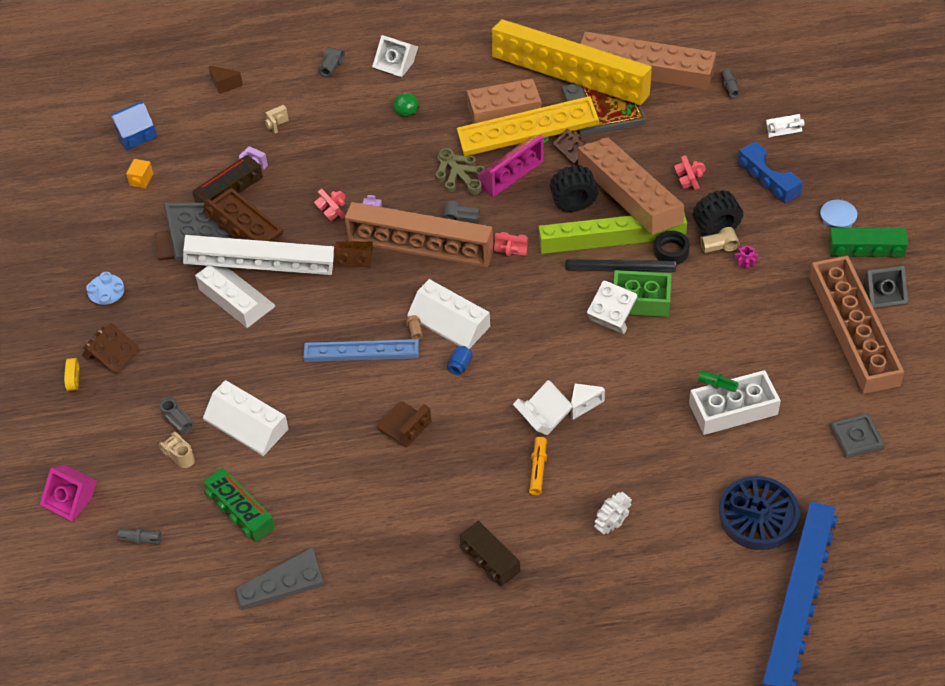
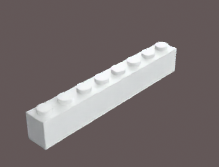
(258, 255)

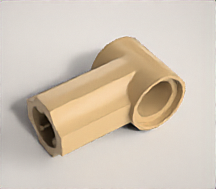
(725, 239)

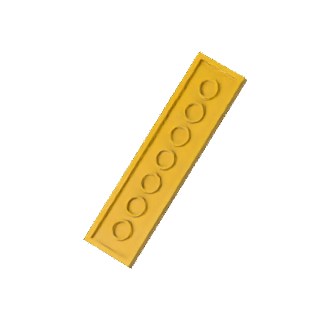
(528, 124)

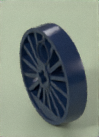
(759, 512)

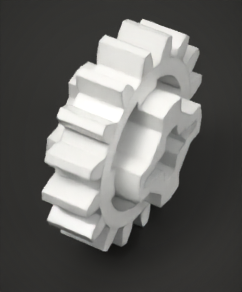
(613, 513)

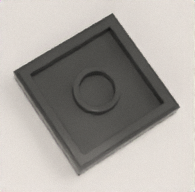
(857, 435)

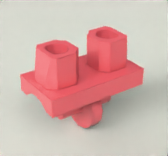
(696, 169)
(336, 199)
(511, 244)

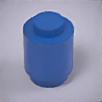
(459, 360)

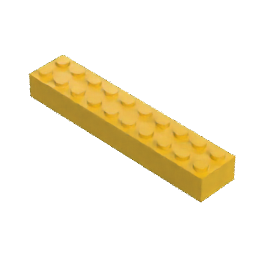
(571, 62)

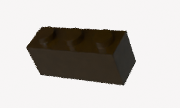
(489, 553)

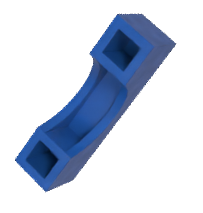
(783, 185)

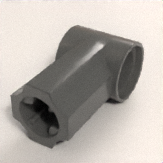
(332, 58)
(455, 211)
(175, 416)

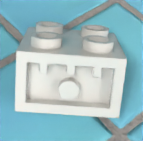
(612, 306)
(545, 408)

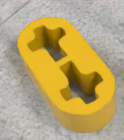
(71, 374)

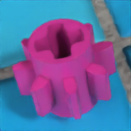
(746, 257)

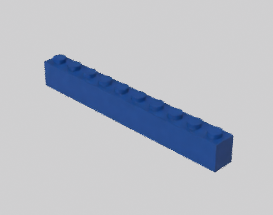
(799, 596)

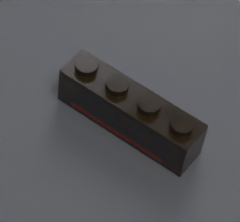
(237, 176)

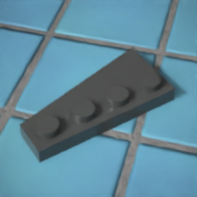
(285, 580)

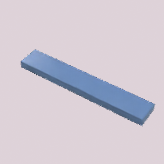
(361, 350)

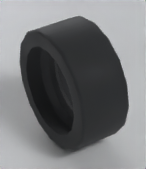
(672, 237)

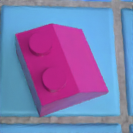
(67, 491)

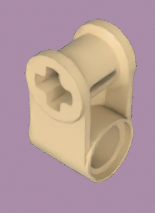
(178, 450)

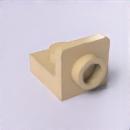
(276, 117)

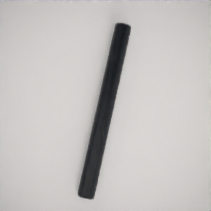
(622, 265)

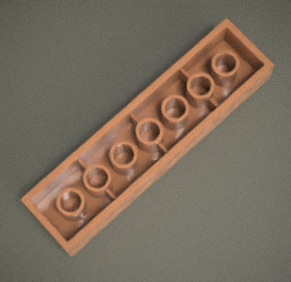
(668, 62)
(631, 186)
(420, 234)
(856, 325)

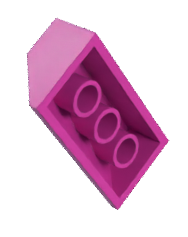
(512, 166)

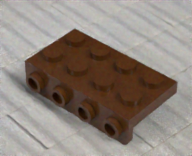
(241, 217)

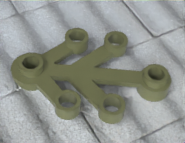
(447, 157)

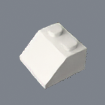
(394, 56)

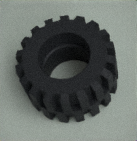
(573, 188)
(717, 212)

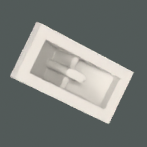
(585, 398)

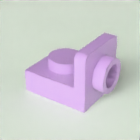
(257, 155)

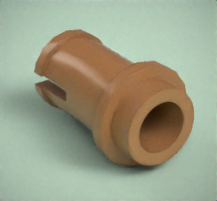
(413, 323)

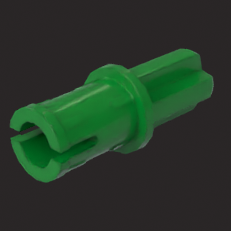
(717, 381)

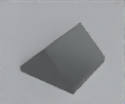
(886, 286)

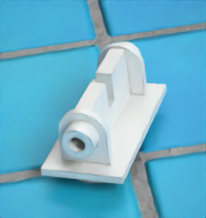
(784, 125)

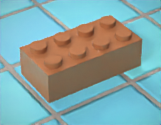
(502, 100)

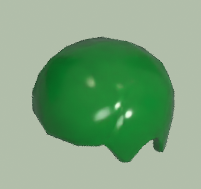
(405, 104)

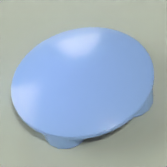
(838, 213)
(105, 289)

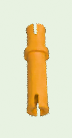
(538, 458)

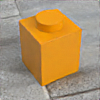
(139, 173)

